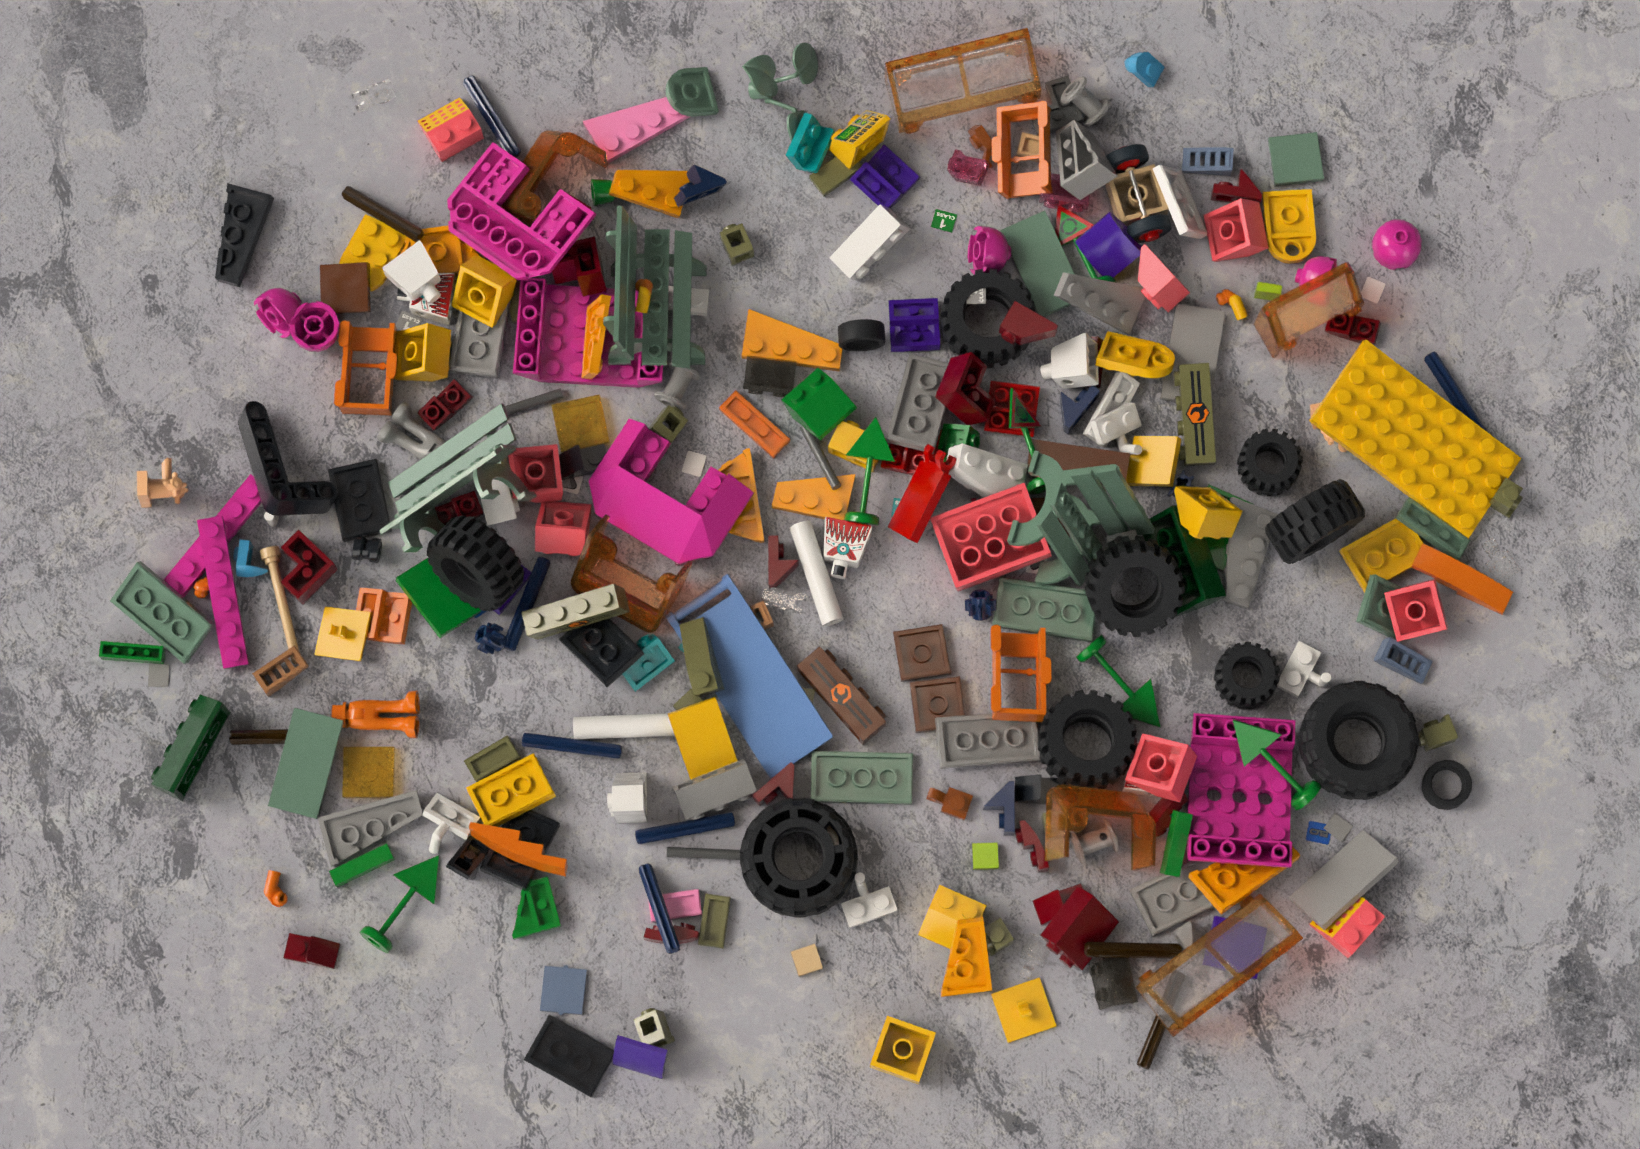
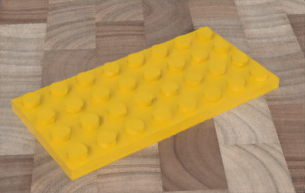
(1414, 438)

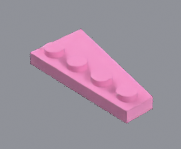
(632, 127)

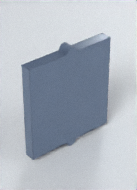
(563, 990)

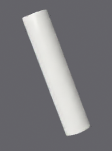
(816, 573)
(622, 726)

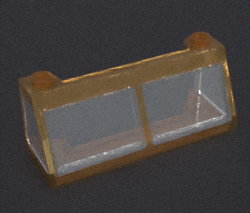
(962, 79)
(1217, 963)

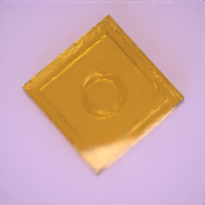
(580, 423)
(368, 772)

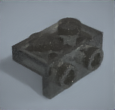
(769, 375)
(1112, 982)

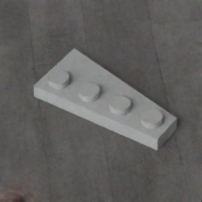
(363, 825)

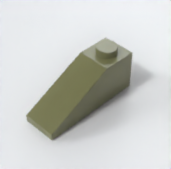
(700, 658)

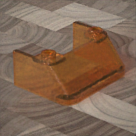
(522, 201)
(1307, 307)
(646, 598)
(1069, 810)

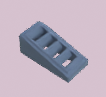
(1217, 152)
(1382, 659)

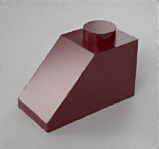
(1025, 326)

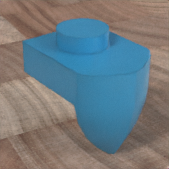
(1144, 67)
(243, 559)

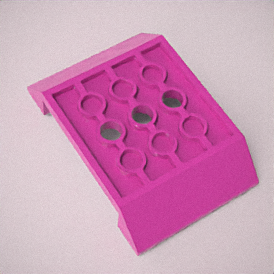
(553, 335)
(1233, 830)

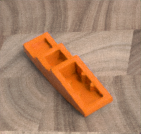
(1462, 578)
(509, 844)

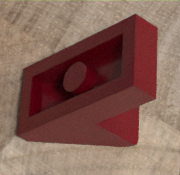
(1244, 190)
(778, 569)
(782, 781)
(1051, 903)
(311, 950)

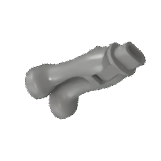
(403, 418)

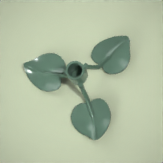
(763, 86)

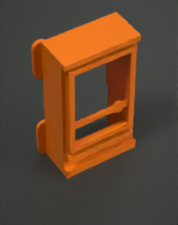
(1030, 182)
(365, 340)
(1021, 646)

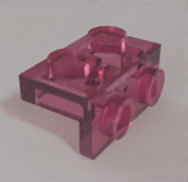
(1062, 197)

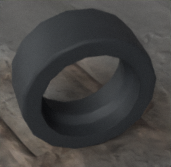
(861, 335)
(1462, 773)

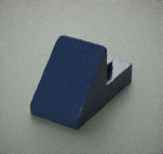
(701, 185)
(1073, 411)
(1004, 801)

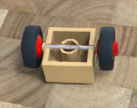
(1137, 194)

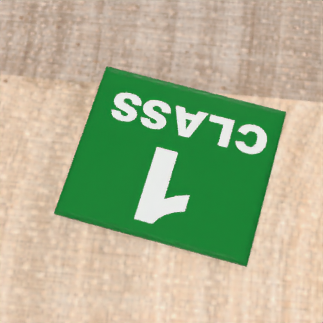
(943, 220)

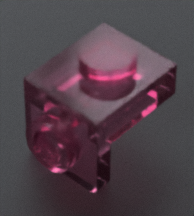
(967, 169)

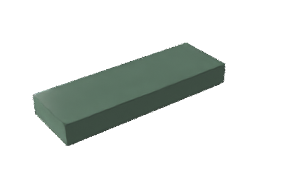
(1432, 529)

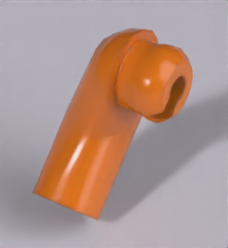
(273, 891)

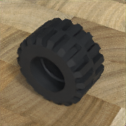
(1275, 443)
(1246, 696)

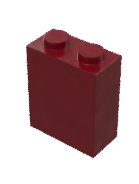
(1078, 922)

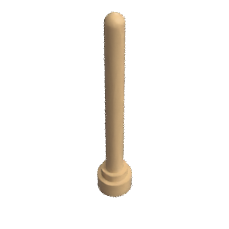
(271, 556)

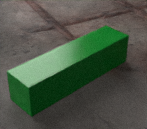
(132, 652)
(1176, 843)
(361, 865)

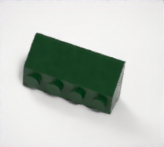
(1195, 561)
(190, 747)

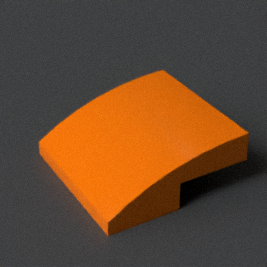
(389, 614)

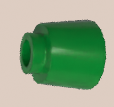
(600, 191)

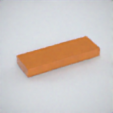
(754, 424)

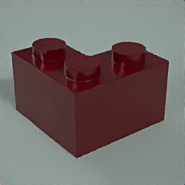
(582, 264)
(962, 391)
(311, 570)

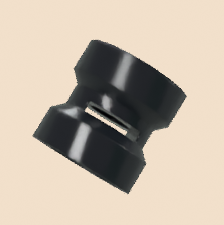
(367, 549)

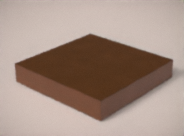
(346, 287)
(921, 653)
(935, 699)

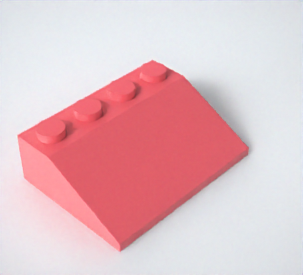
(977, 537)

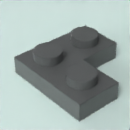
(1060, 113)

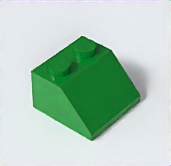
(818, 404)

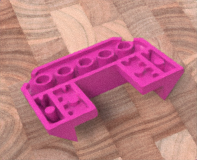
(501, 237)
(654, 517)

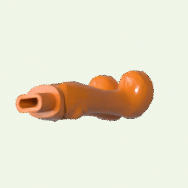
(365, 714)

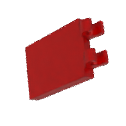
(922, 494)

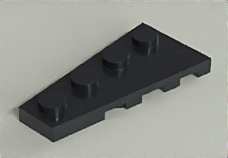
(243, 224)

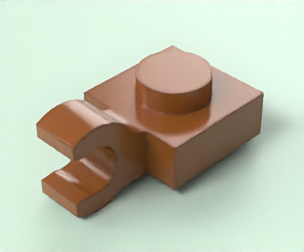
(982, 141)
(954, 802)

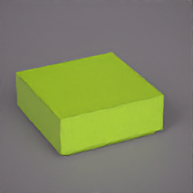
(1267, 291)
(985, 856)

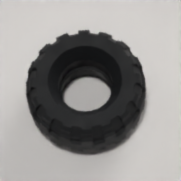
(1379, 709)
(791, 896)

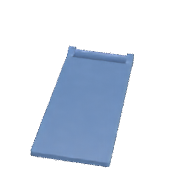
(757, 682)

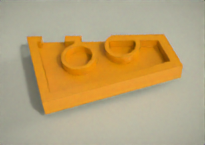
(650, 189)
(594, 336)
(814, 497)
(968, 960)

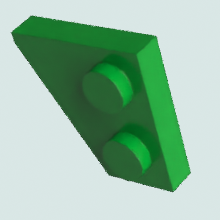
(536, 910)

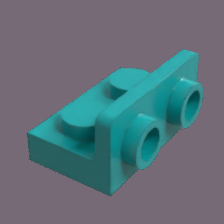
(809, 144)
(654, 661)

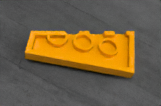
(783, 341)

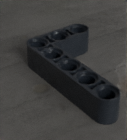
(275, 490)

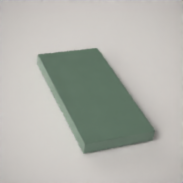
(1039, 260)
(1057, 608)
(162, 612)
(306, 763)
(862, 777)

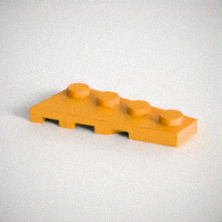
(1230, 883)

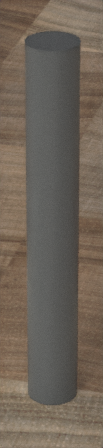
(534, 401)
(821, 459)
(703, 853)

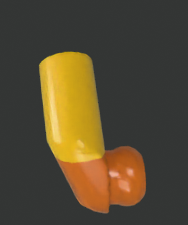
(645, 289)
(1234, 301)

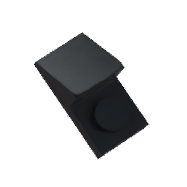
(580, 462)
(1033, 788)
(468, 858)

